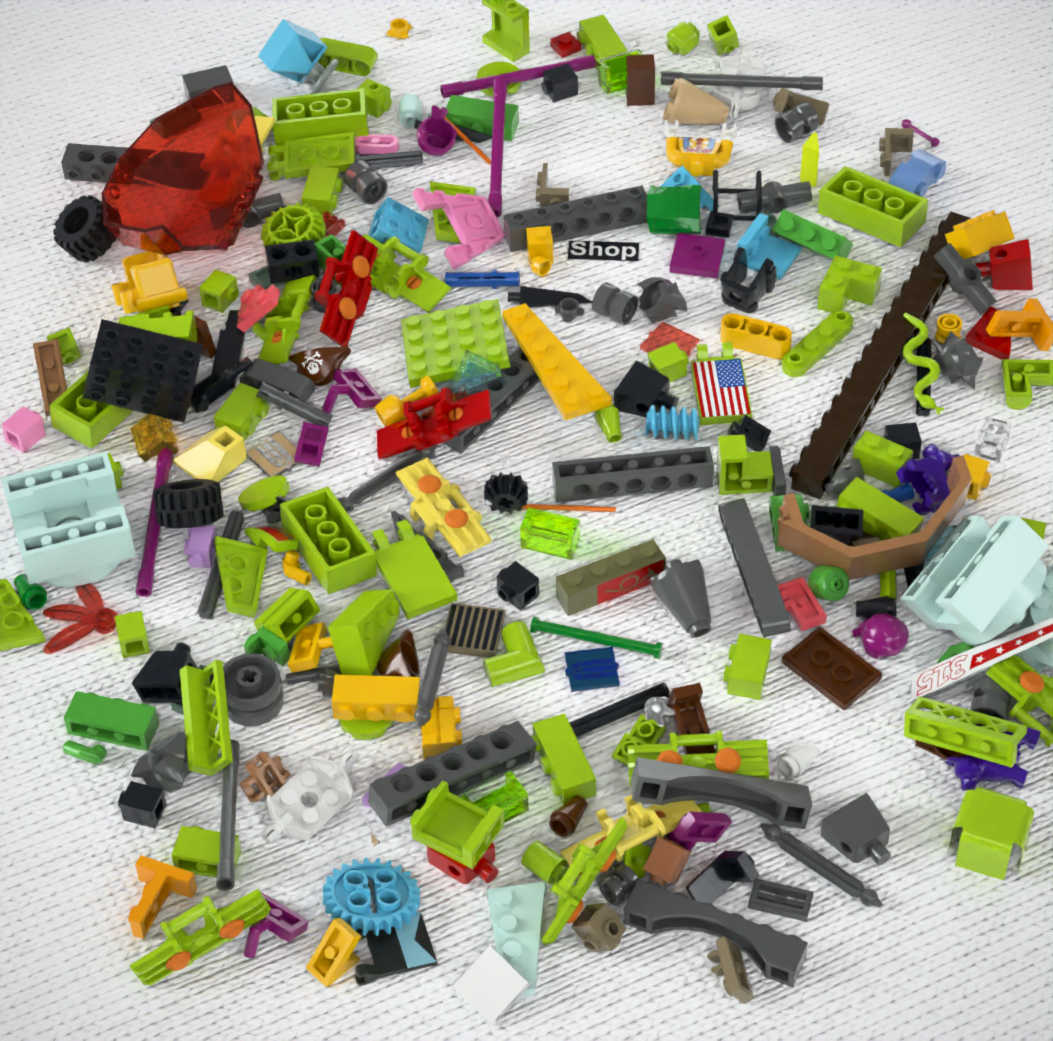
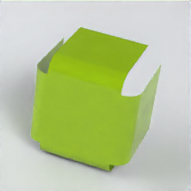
(989, 829)

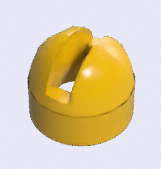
(540, 265)

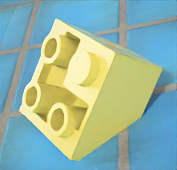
(213, 455)

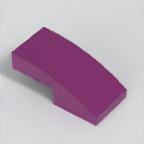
(311, 444)

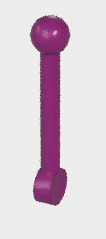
(906, 123)

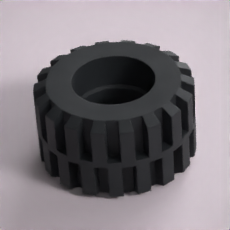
(82, 229)
(188, 503)

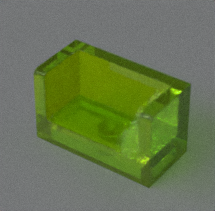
(613, 71)
(550, 533)
(510, 798)

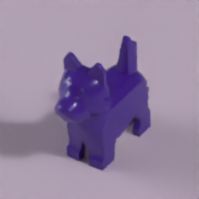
(928, 478)
(973, 769)

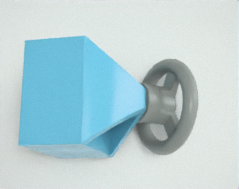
(295, 54)

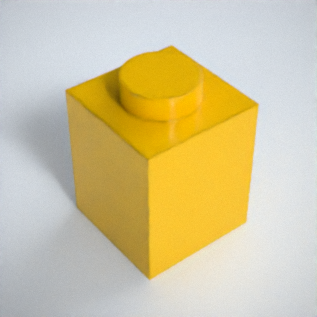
(539, 242)

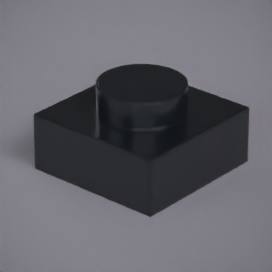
(719, 224)

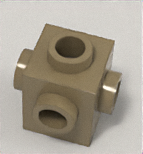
(599, 928)

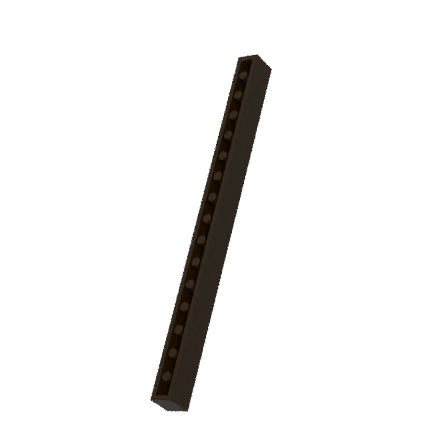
(874, 371)

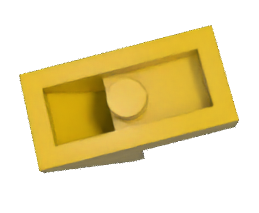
(334, 953)

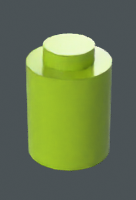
(544, 862)

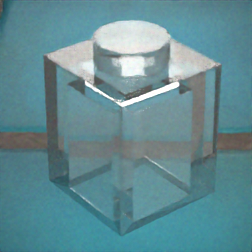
(992, 439)

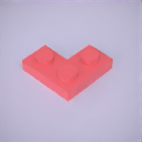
(255, 305)
(802, 604)

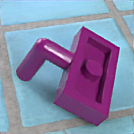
(355, 386)
(699, 827)
(280, 921)

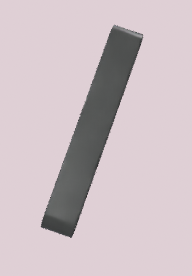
(754, 568)

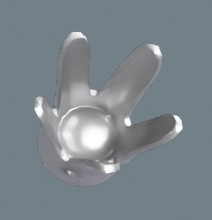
(656, 708)

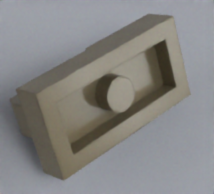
(733, 968)

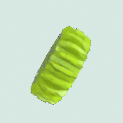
(293, 225)

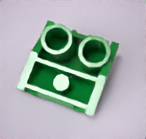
(674, 210)

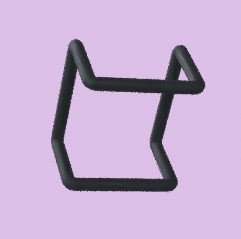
(716, 190)

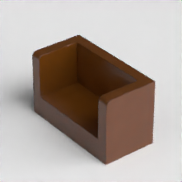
(640, 80)

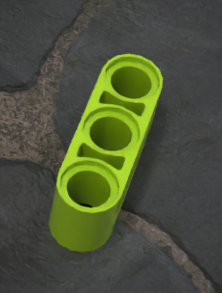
(352, 57)

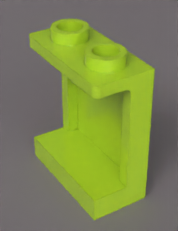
(509, 29)
(456, 826)

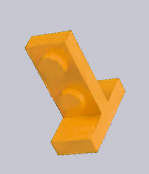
(1029, 322)
(159, 881)

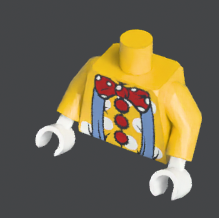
(699, 155)

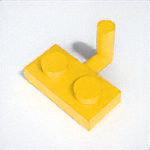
(308, 647)

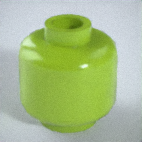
(682, 38)

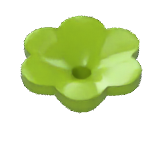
(636, 859)

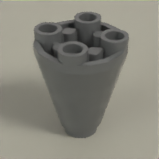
(685, 595)

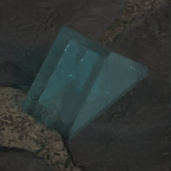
(474, 371)

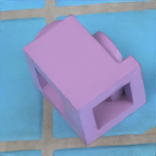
(200, 546)

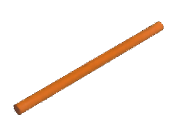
(471, 144)
(570, 507)

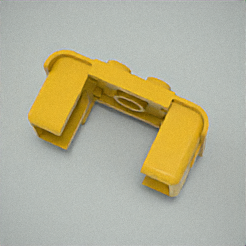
(148, 283)

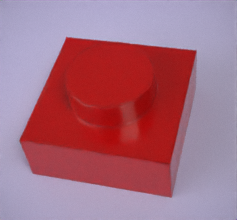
(565, 45)

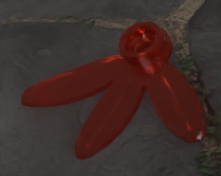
(86, 618)

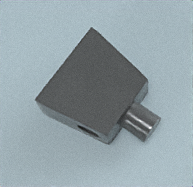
(858, 831)

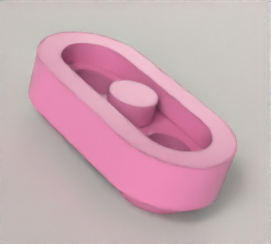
(376, 144)

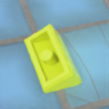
(810, 160)

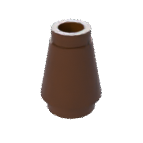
(567, 817)

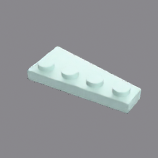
(516, 926)

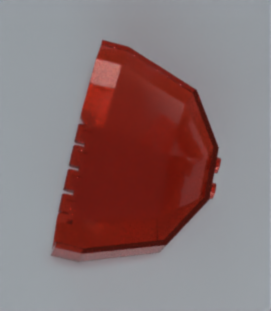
(188, 177)

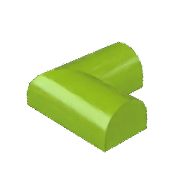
(1020, 376)
(520, 660)

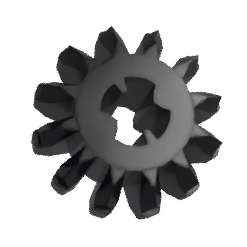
(506, 493)

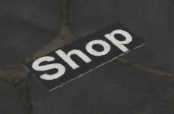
(603, 250)

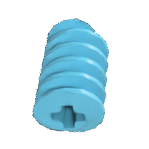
(672, 422)

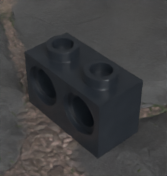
(291, 261)

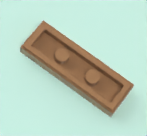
(50, 371)

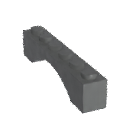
(668, 782)
(660, 910)

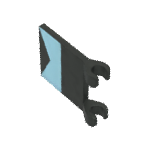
(396, 952)

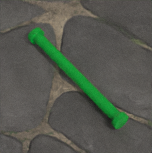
(596, 637)

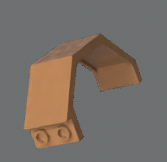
(875, 556)

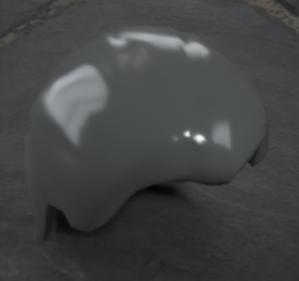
(844, 478)

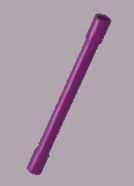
(459, 88)
(499, 96)
(146, 572)

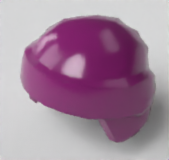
(435, 133)
(882, 635)

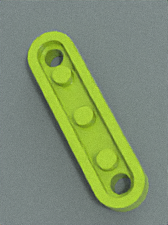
(817, 343)

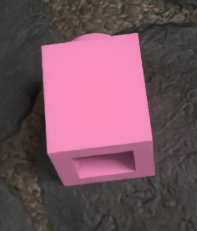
(23, 429)

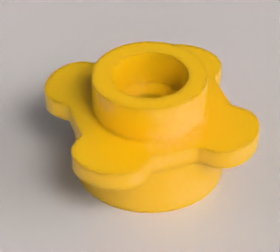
(399, 28)

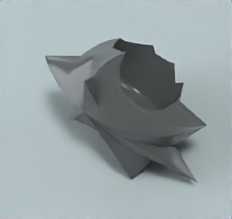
(660, 299)
(957, 360)
(164, 764)

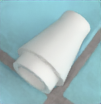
(795, 761)

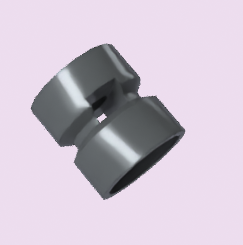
(795, 123)
(365, 182)
(615, 303)
(990, 698)

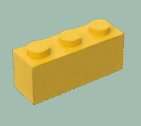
(980, 233)
(375, 697)

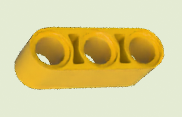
(756, 335)

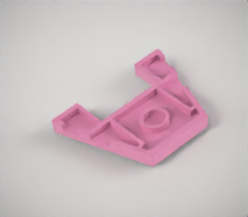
(471, 220)

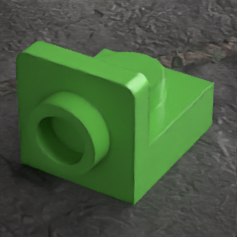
(269, 645)

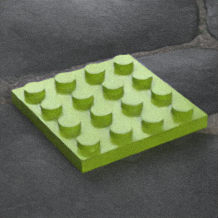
(439, 339)

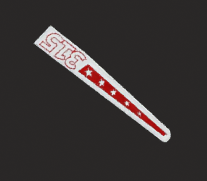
(979, 658)

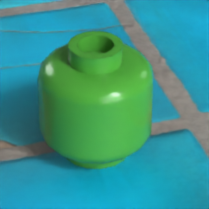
(829, 583)

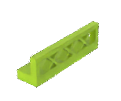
(201, 719)
(962, 733)

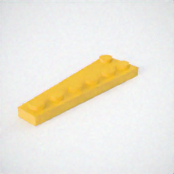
(562, 375)

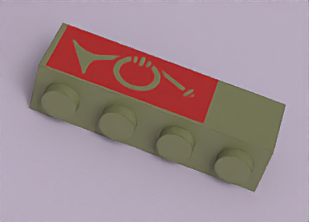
(609, 577)

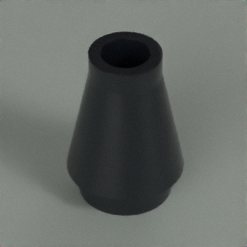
(876, 606)

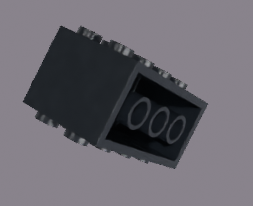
(142, 371)

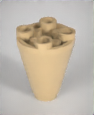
(693, 105)

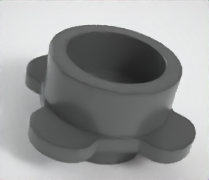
(569, 309)
(273, 512)

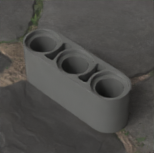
(278, 377)

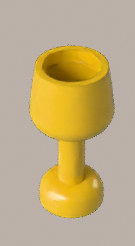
(391, 408)

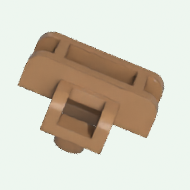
(261, 778)

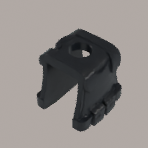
(750, 296)

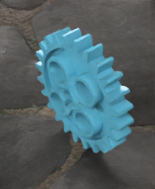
(393, 894)

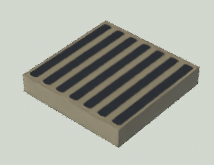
(474, 630)

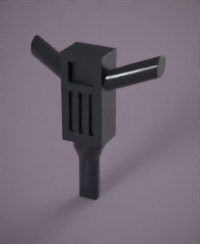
(216, 385)

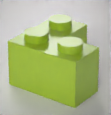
(846, 281)
(742, 470)

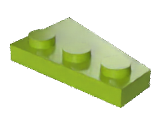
(443, 229)
(241, 574)
(16, 624)

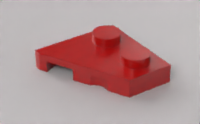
(980, 339)

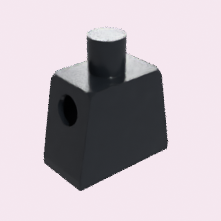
(641, 389)
(837, 522)
(160, 675)

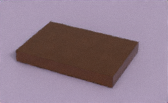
(832, 668)

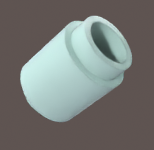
(410, 110)

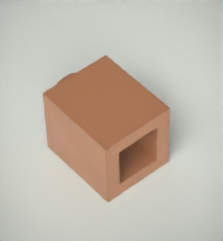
(666, 861)

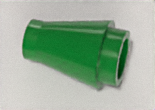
(32, 595)

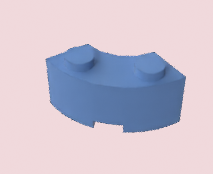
(918, 172)

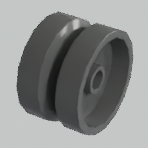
(252, 689)

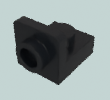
(755, 433)

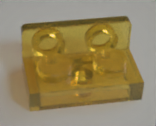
(153, 435)

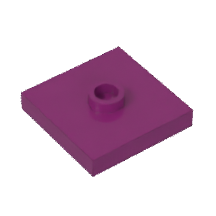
(697, 255)

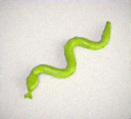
(925, 400)

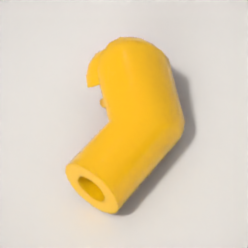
(292, 568)

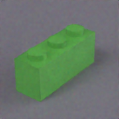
(478, 115)
(811, 236)
(111, 720)

